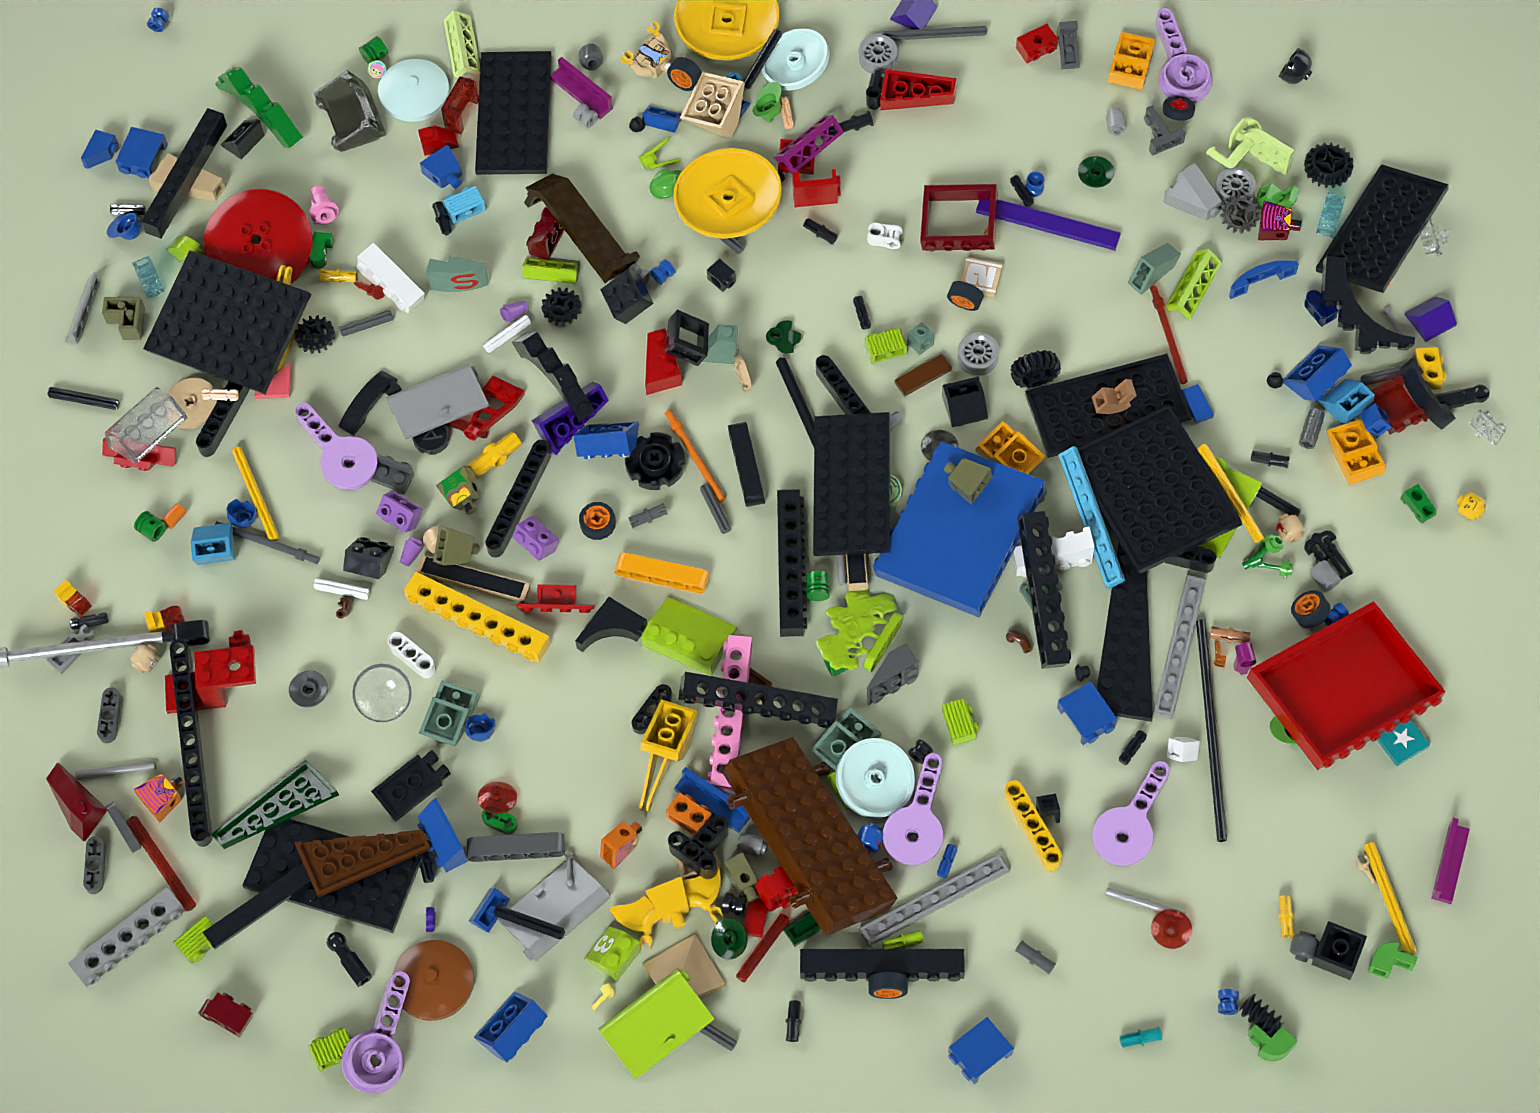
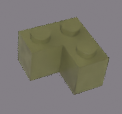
(127, 313)

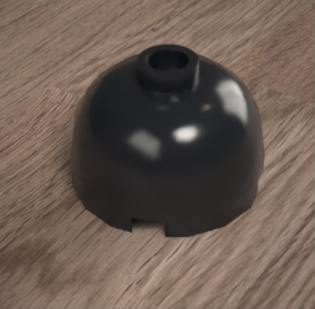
(1297, 67)

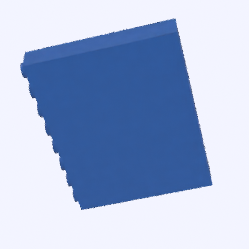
(955, 547)

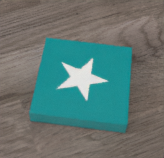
(1403, 742)

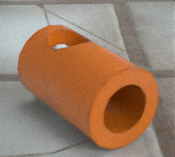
(174, 515)

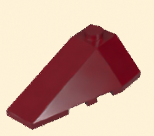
(76, 802)

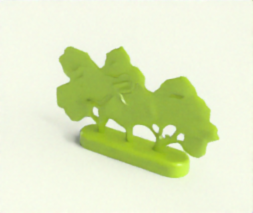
(856, 623)

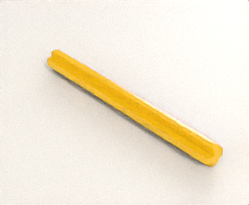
(255, 493)
(1230, 493)
(1389, 898)

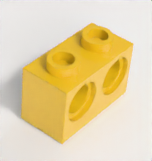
(1430, 368)

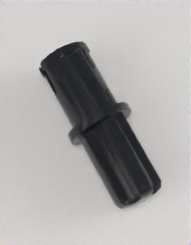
(442, 218)
(820, 231)
(1269, 458)
(424, 864)
(793, 1021)

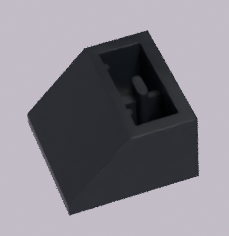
(964, 401)
(367, 558)

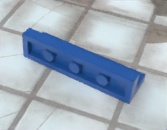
(712, 798)

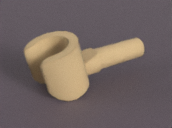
(1365, 867)

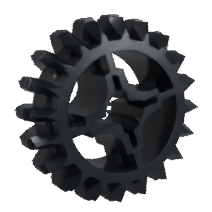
(1333, 160)
(1035, 369)

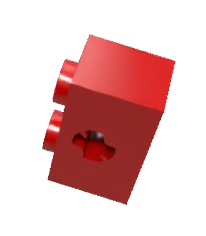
(1036, 43)

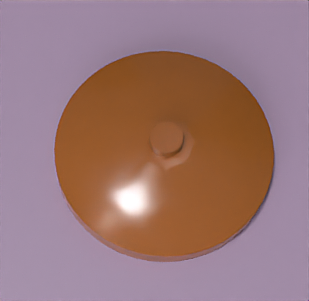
(438, 979)

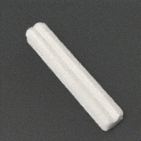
(507, 333)
(341, 588)

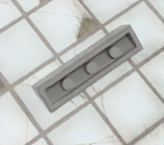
(83, 309)

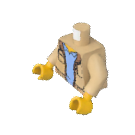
(652, 57)

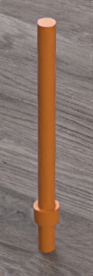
(677, 428)

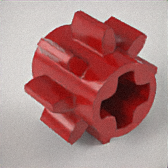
(239, 639)

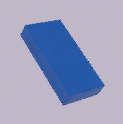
(1197, 404)

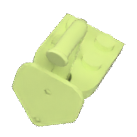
(1258, 143)

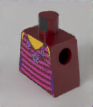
(1276, 222)

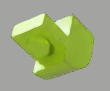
(181, 245)

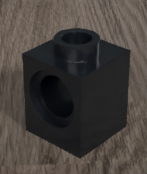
(721, 275)

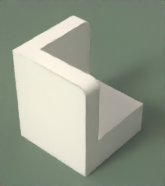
(1183, 749)

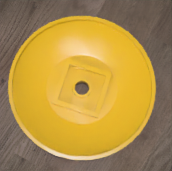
(705, 33)
(725, 173)

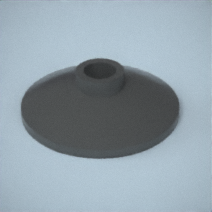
(308, 681)

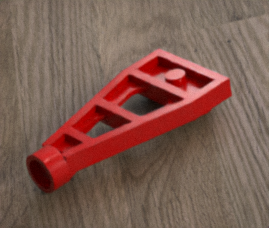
(502, 391)

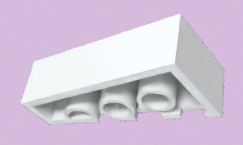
(395, 283)
(1068, 552)

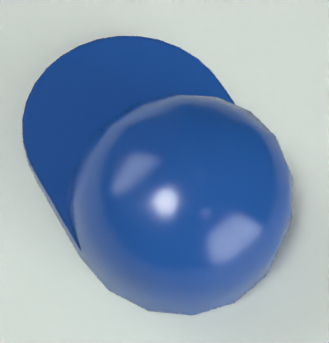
(125, 226)

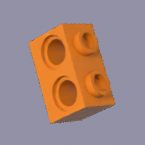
(685, 818)

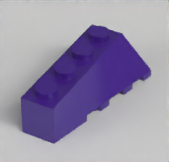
(559, 422)

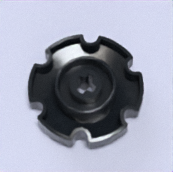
(655, 461)

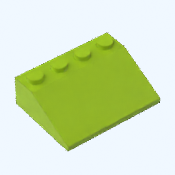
(687, 635)

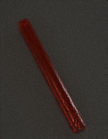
(161, 863)

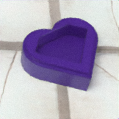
(430, 919)

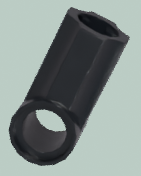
(874, 90)

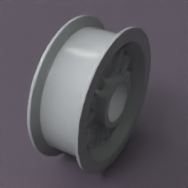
(876, 45)
(1238, 178)
(974, 363)

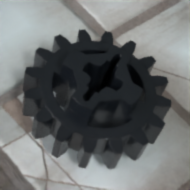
(1236, 206)
(561, 306)
(314, 334)

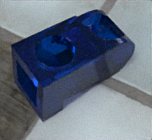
(1318, 311)

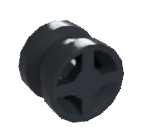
(920, 751)

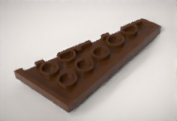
(350, 859)

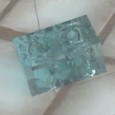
(1330, 215)
(148, 277)

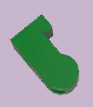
(321, 243)
(1419, 503)

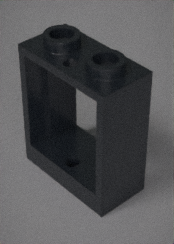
(676, 346)

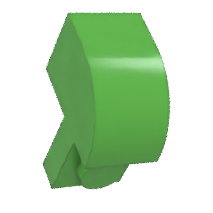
(1274, 195)
(1387, 956)
(1272, 1048)

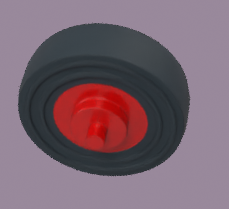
(1178, 108)

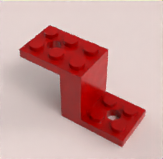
(214, 675)

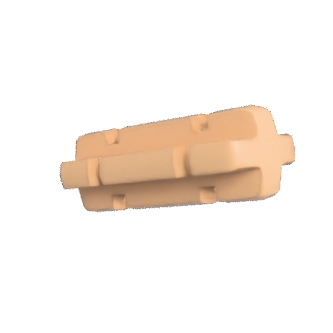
(786, 113)
(220, 394)

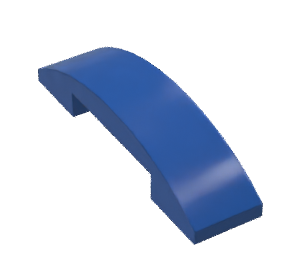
(1281, 268)

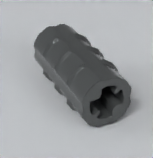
(1311, 428)

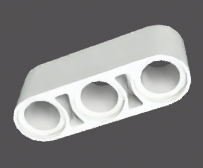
(415, 662)

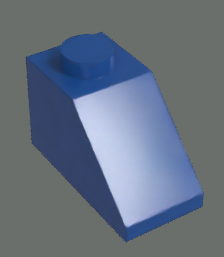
(99, 149)

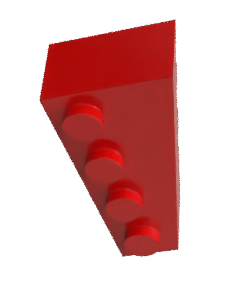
(915, 90)

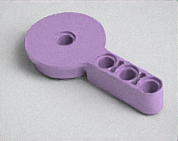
(1179, 65)
(339, 451)
(916, 819)
(1129, 821)
(377, 1043)

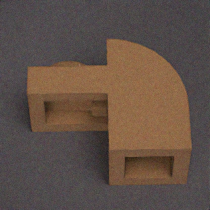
(1114, 400)

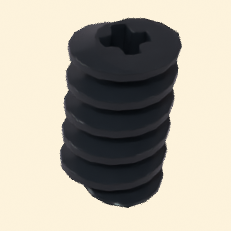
(1260, 1014)

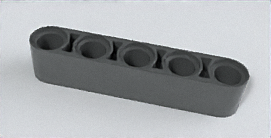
(515, 847)

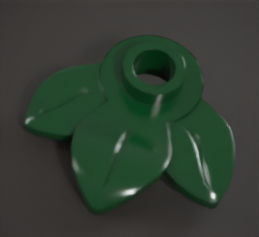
(786, 337)

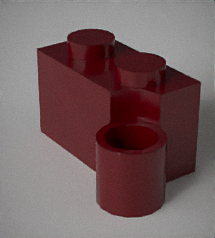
(227, 1013)

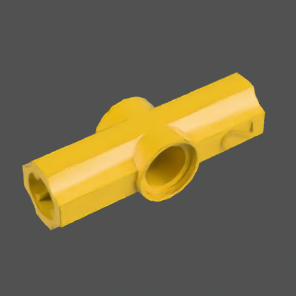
(495, 454)

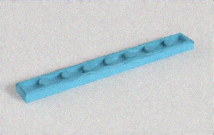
(1091, 517)

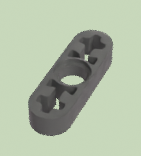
(112, 723)
(123, 827)
(99, 872)

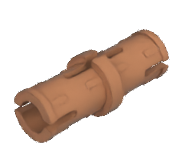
(1229, 635)

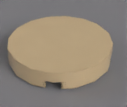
(742, 372)

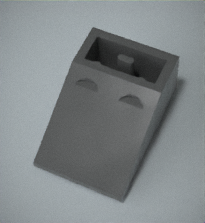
(897, 670)

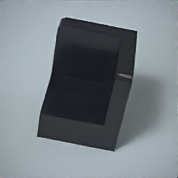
(1047, 806)

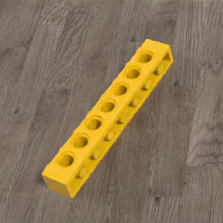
(438, 592)

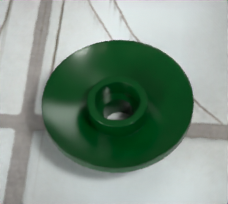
(1096, 165)
(722, 936)

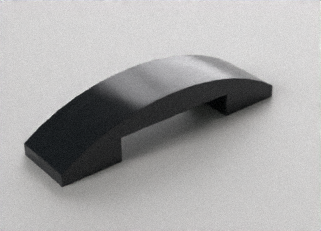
(1423, 396)
(364, 402)

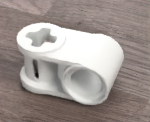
(884, 236)

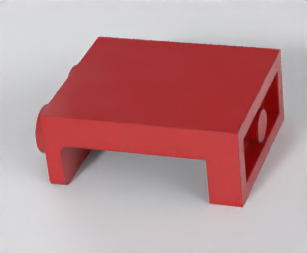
(815, 191)

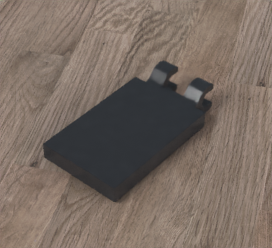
(410, 785)

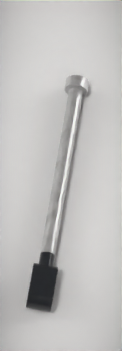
(191, 632)

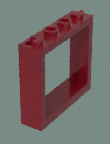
(959, 193)

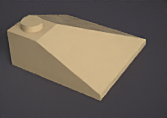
(715, 104)
(693, 959)

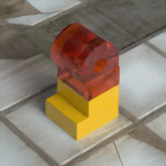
(72, 598)
(163, 619)

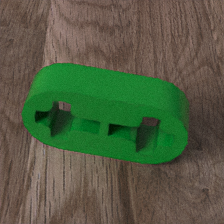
(498, 824)

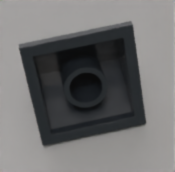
(244, 138)

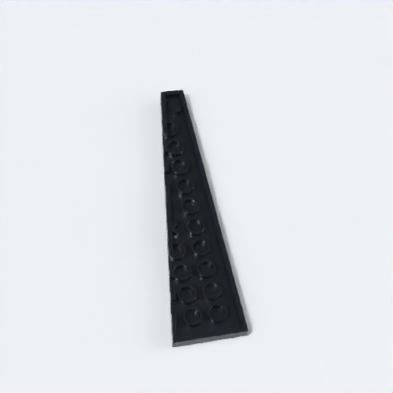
(1125, 657)

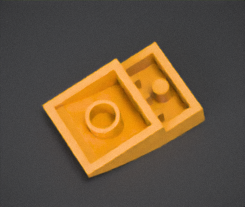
(1131, 60)
(1010, 449)
(1355, 451)

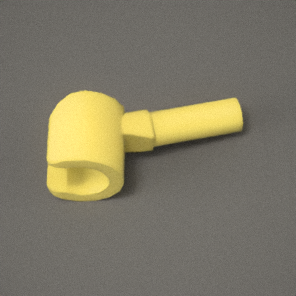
(608, 993)

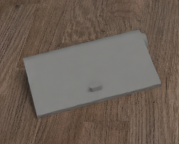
(437, 401)
(557, 905)

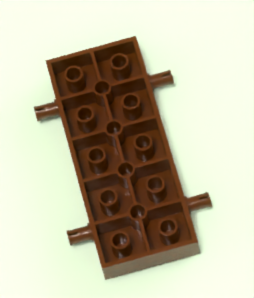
(809, 835)

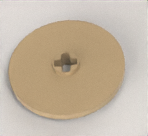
(190, 391)

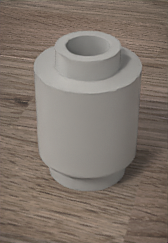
(1115, 121)
(752, 844)

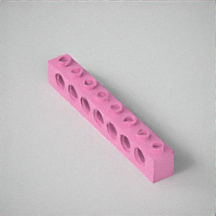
(734, 646)

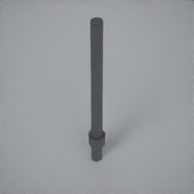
(299, 553)

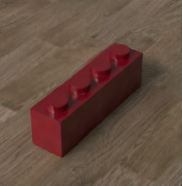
(545, 236)

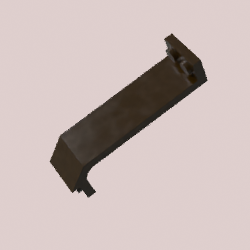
(581, 225)

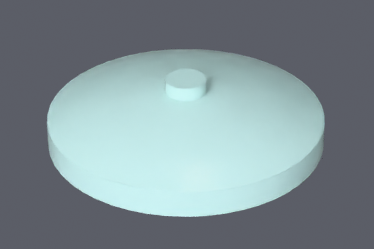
(797, 59)
(413, 90)
(875, 778)

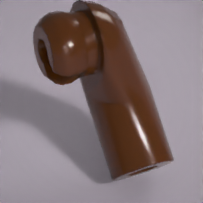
(345, 603)
(1015, 635)

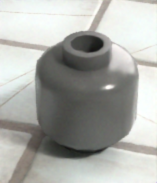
(590, 56)
(1304, 946)

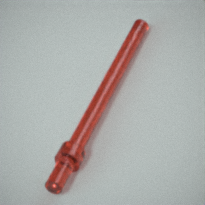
(1158, 304)

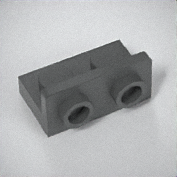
(393, 474)

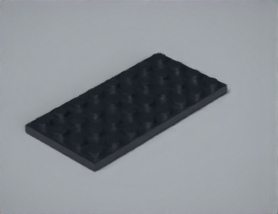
(513, 113)
(1384, 226)
(1068, 415)
(851, 484)
(369, 901)

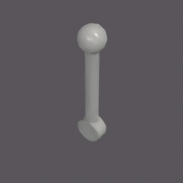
(1387, 310)
(568, 855)

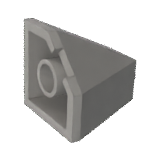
(1193, 194)

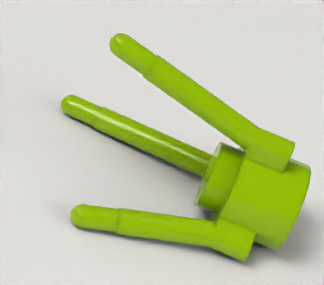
(648, 159)

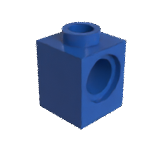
(1375, 420)

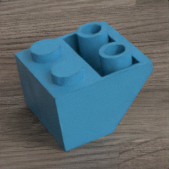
(1347, 400)
(212, 544)

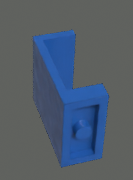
(140, 152)
(1088, 713)
(979, 1050)

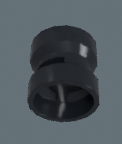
(733, 904)

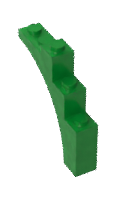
(253, 96)

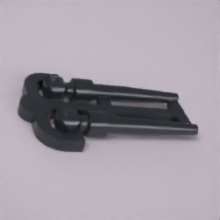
(1316, 538)

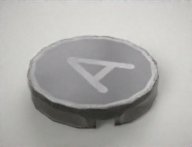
(432, 441)

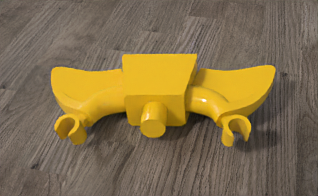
(669, 903)

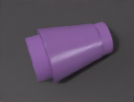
(513, 310)
(410, 551)

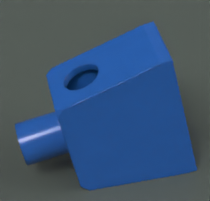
(442, 168)

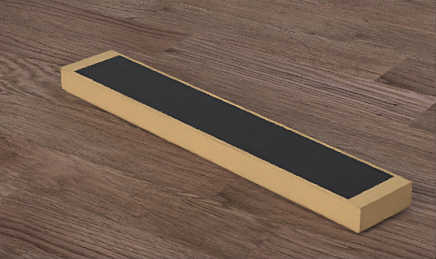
(856, 572)
(474, 579)

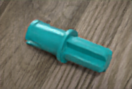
(1140, 1037)

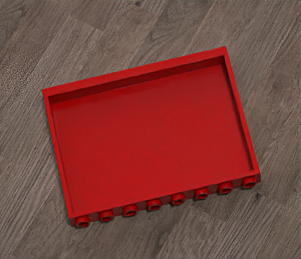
(1346, 685)

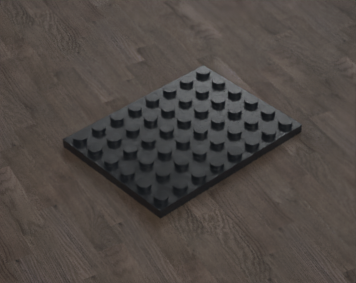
(227, 322)
(1156, 490)

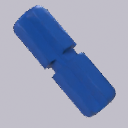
(948, 858)

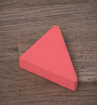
(279, 385)

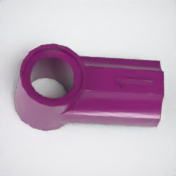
(1244, 658)

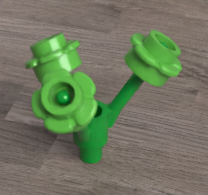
(1272, 544)

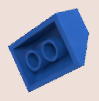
(1318, 372)
(606, 439)
(441, 837)
(511, 1026)

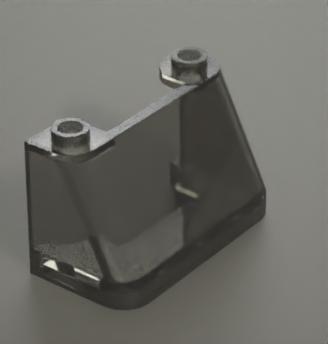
(350, 112)

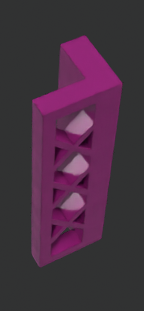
(582, 88)
(805, 138)
(1450, 862)

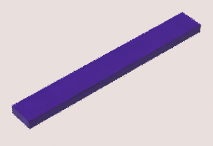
(1052, 224)

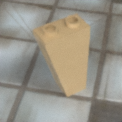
(205, 187)

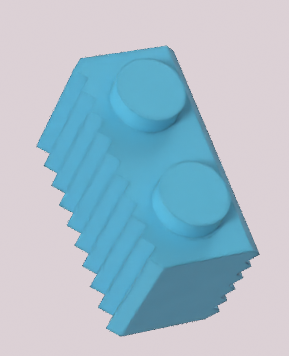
(464, 204)

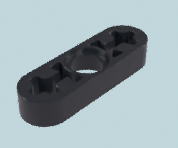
(650, 701)

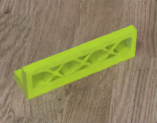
(1191, 279)

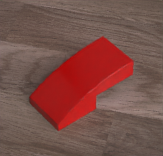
(755, 918)

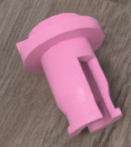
(322, 209)

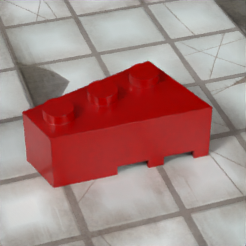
(661, 368)

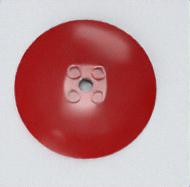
(263, 213)

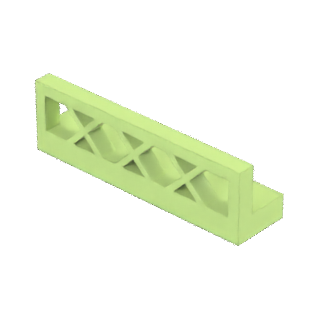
(457, 42)

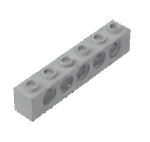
(115, 938)

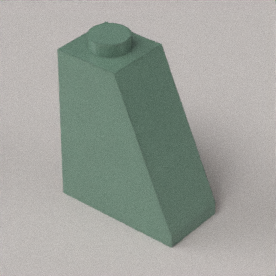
(1153, 267)
(723, 345)

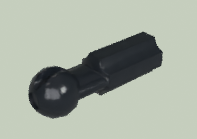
(1462, 397)
(350, 961)

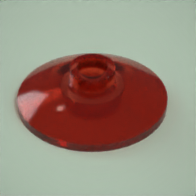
(497, 797)
(1173, 920)

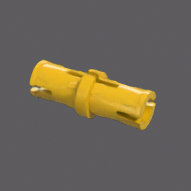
(338, 276)
(1286, 916)

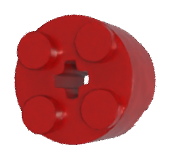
(775, 889)

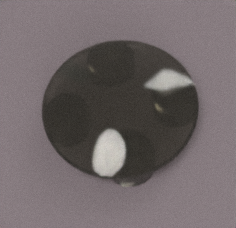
(933, 440)

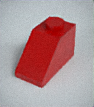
(435, 138)

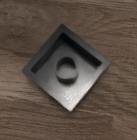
(626, 296)
(1339, 950)

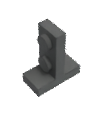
(1068, 44)
(1163, 138)

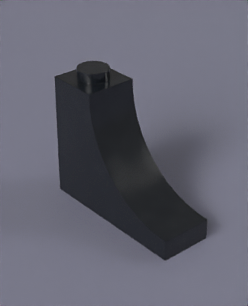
(610, 621)

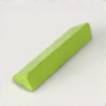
(550, 270)

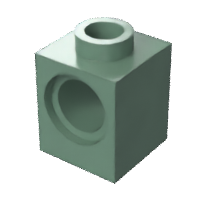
(920, 338)

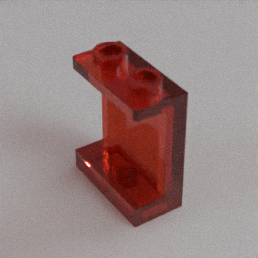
(463, 92)
(1397, 404)

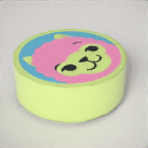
(376, 69)

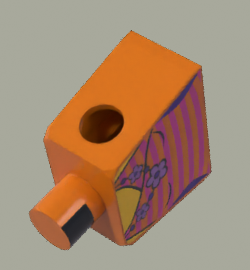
(160, 795)
(619, 843)

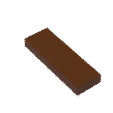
(923, 375)

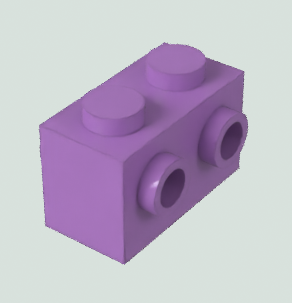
(399, 511)
(535, 538)

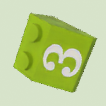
(614, 952)

